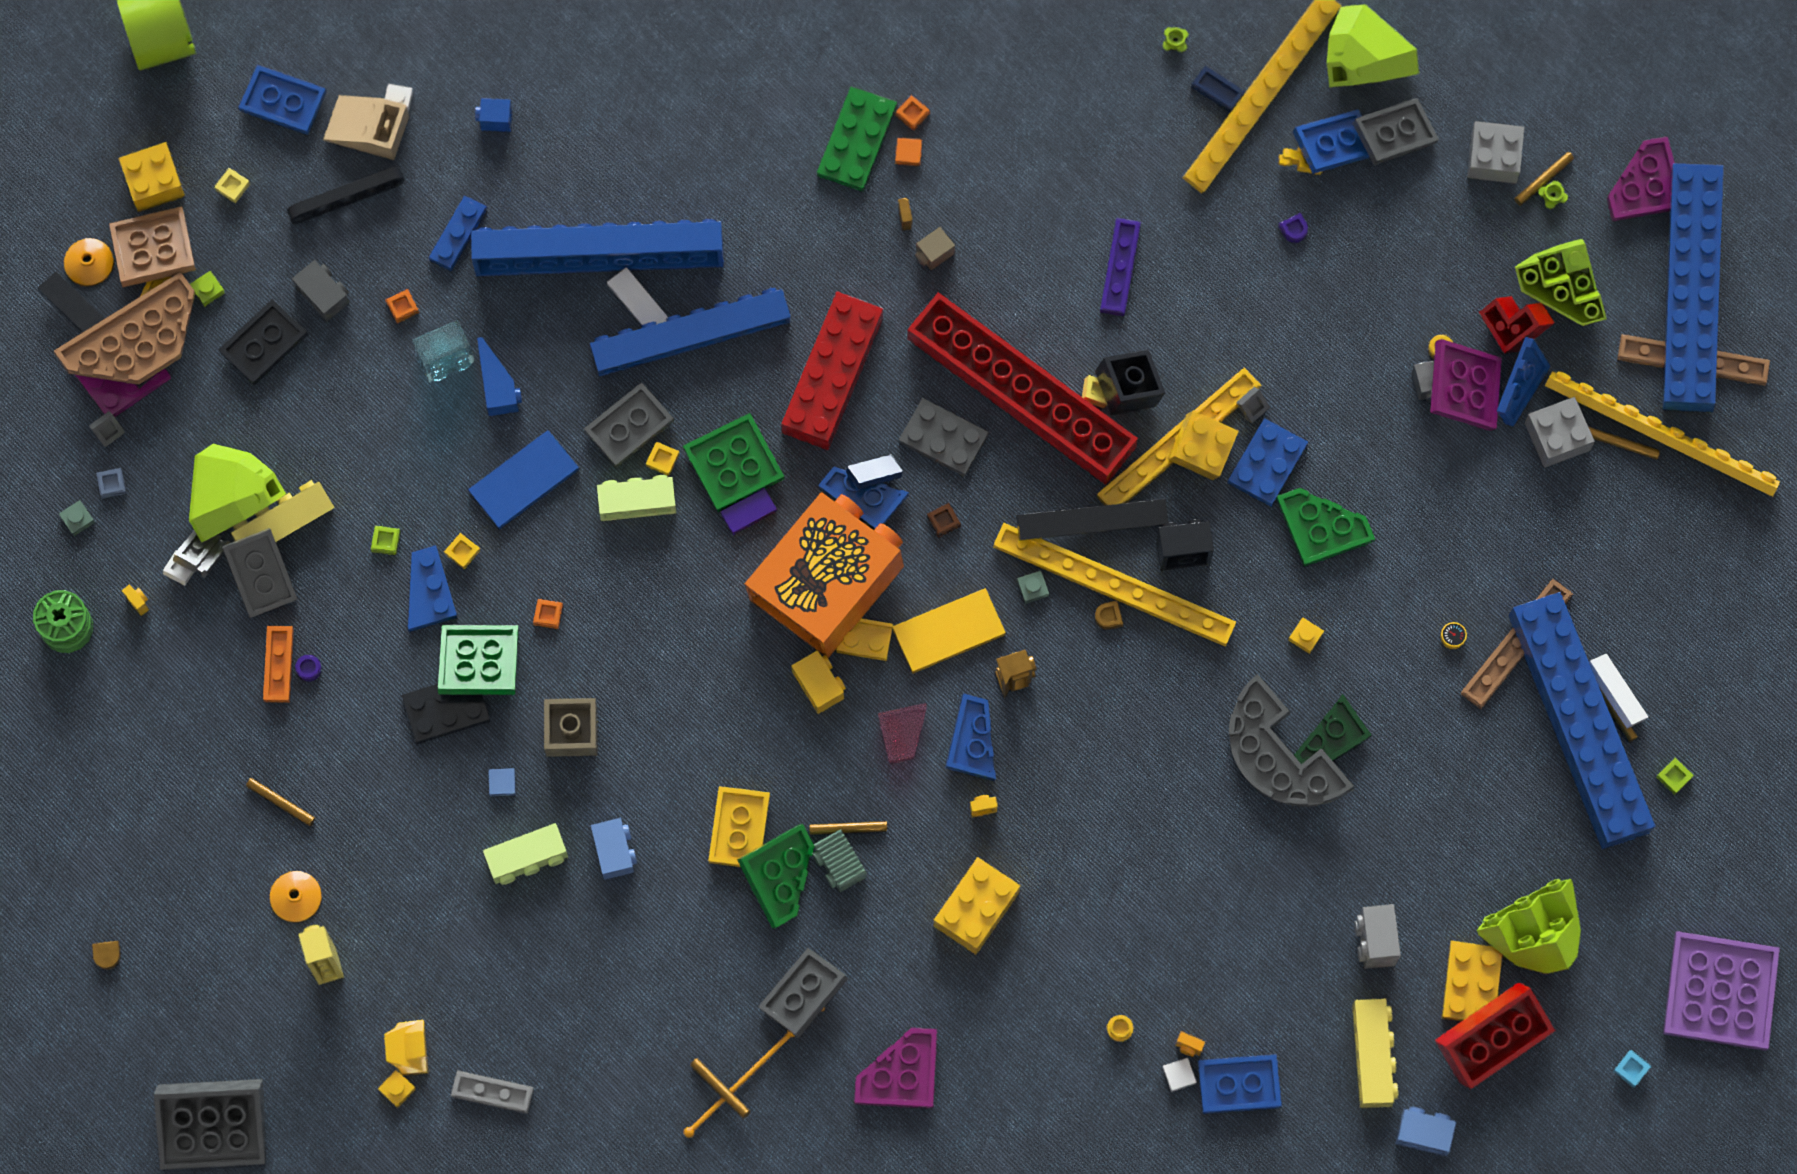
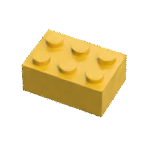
(976, 906)

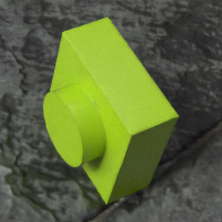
(207, 288)

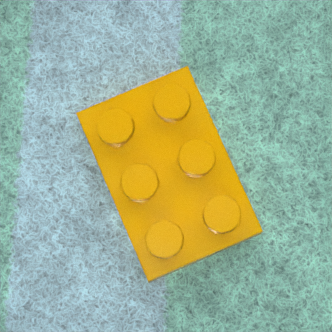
(737, 824)
(1470, 979)

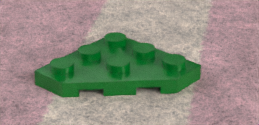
(1321, 526)
(779, 873)

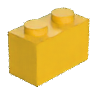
(818, 681)

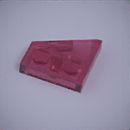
(902, 731)

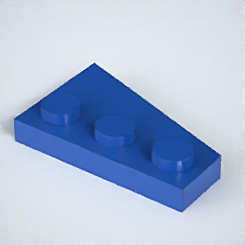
(1524, 380)
(876, 501)
(429, 591)
(971, 740)

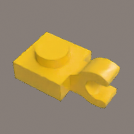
(1293, 157)

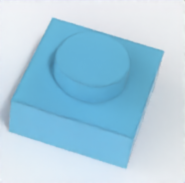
(1632, 1068)

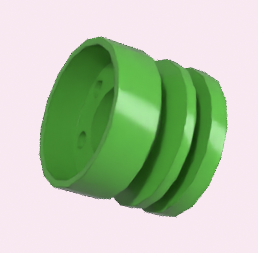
(65, 634)

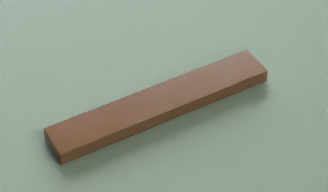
(1729, 365)
(1503, 659)

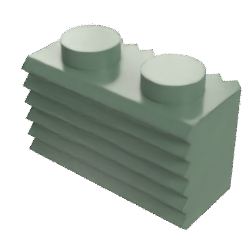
(839, 860)

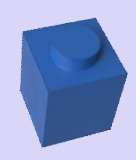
(494, 114)

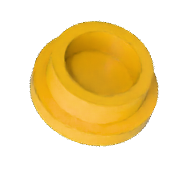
(1120, 1028)

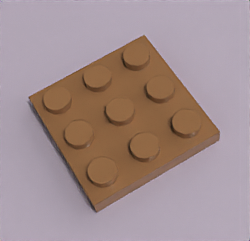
(152, 246)

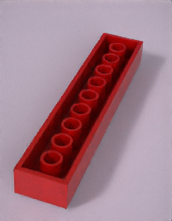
(1022, 388)

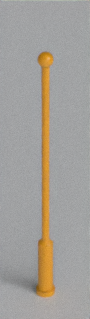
(689, 1132)

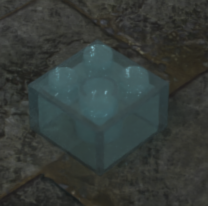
(443, 351)

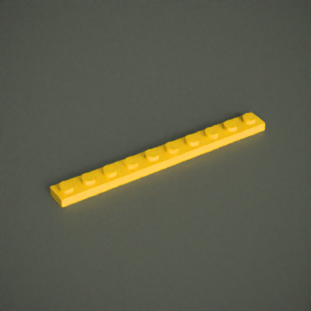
(1260, 93)
(1671, 436)
(1116, 585)

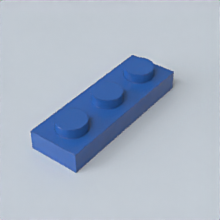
(457, 233)

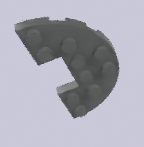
(1269, 763)

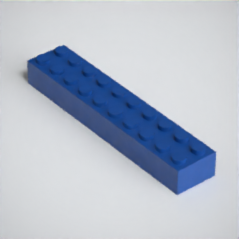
(597, 248)
(1693, 287)
(1581, 720)

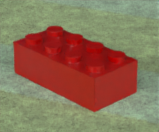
(1494, 1035)

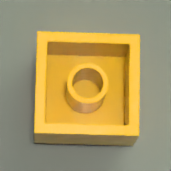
(151, 177)
(1203, 445)

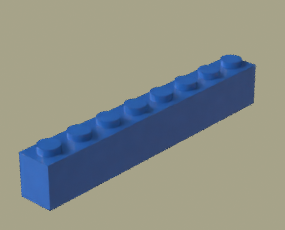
(690, 332)

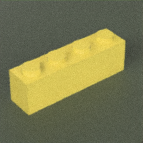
(289, 514)
(320, 954)
(1373, 1053)

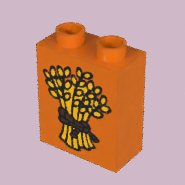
(826, 572)

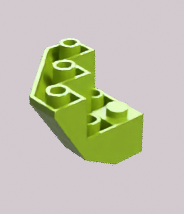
(1367, 49)
(1563, 282)
(229, 489)
(1537, 929)

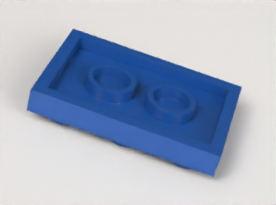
(282, 99)
(1330, 142)
(1267, 462)
(1239, 1084)

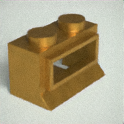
(1015, 671)

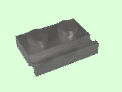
(200, 555)

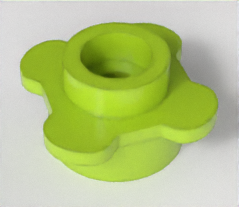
(1171, 33)
(1556, 188)

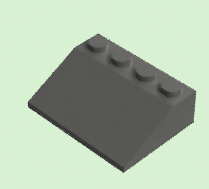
(210, 1124)

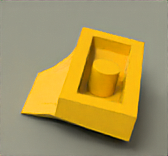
(407, 1047)

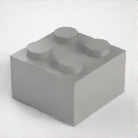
(1495, 152)
(1559, 432)
(1378, 936)

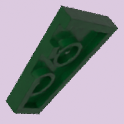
(1336, 734)

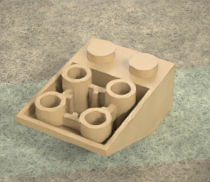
(368, 125)

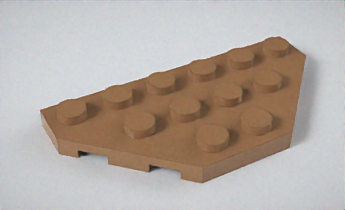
(136, 338)

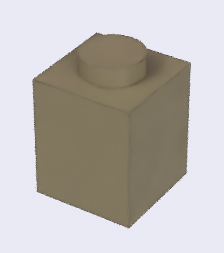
(934, 249)

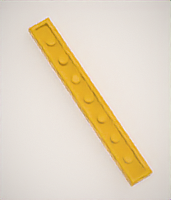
(1156, 460)

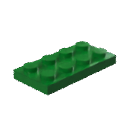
(856, 139)

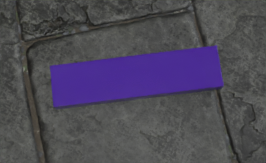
(1120, 267)

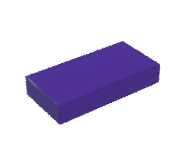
(748, 511)

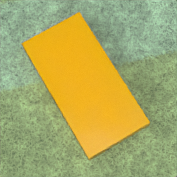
(949, 630)

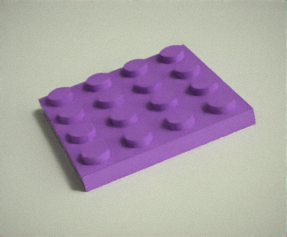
(1721, 991)

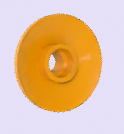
(89, 272)
(304, 905)

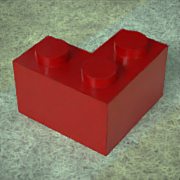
(1512, 325)

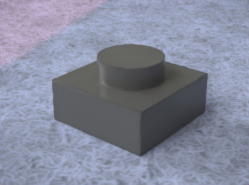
(1253, 405)
(106, 429)

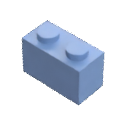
(613, 849)
(1425, 1131)

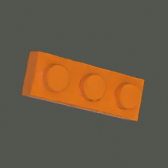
(278, 664)

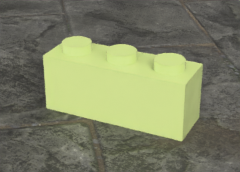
(636, 498)
(525, 854)

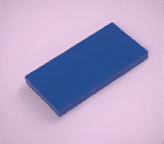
(523, 479)

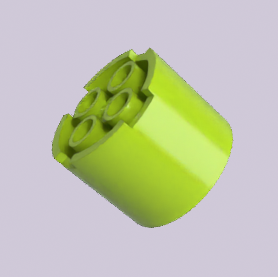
(156, 31)

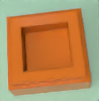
(912, 112)
(908, 151)
(402, 306)
(548, 613)

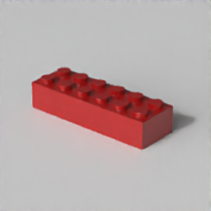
(832, 370)

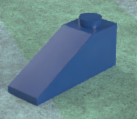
(498, 384)

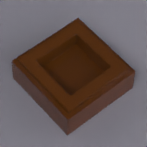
(943, 520)

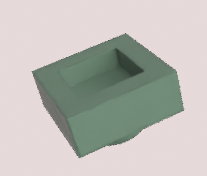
(76, 518)
(1032, 587)

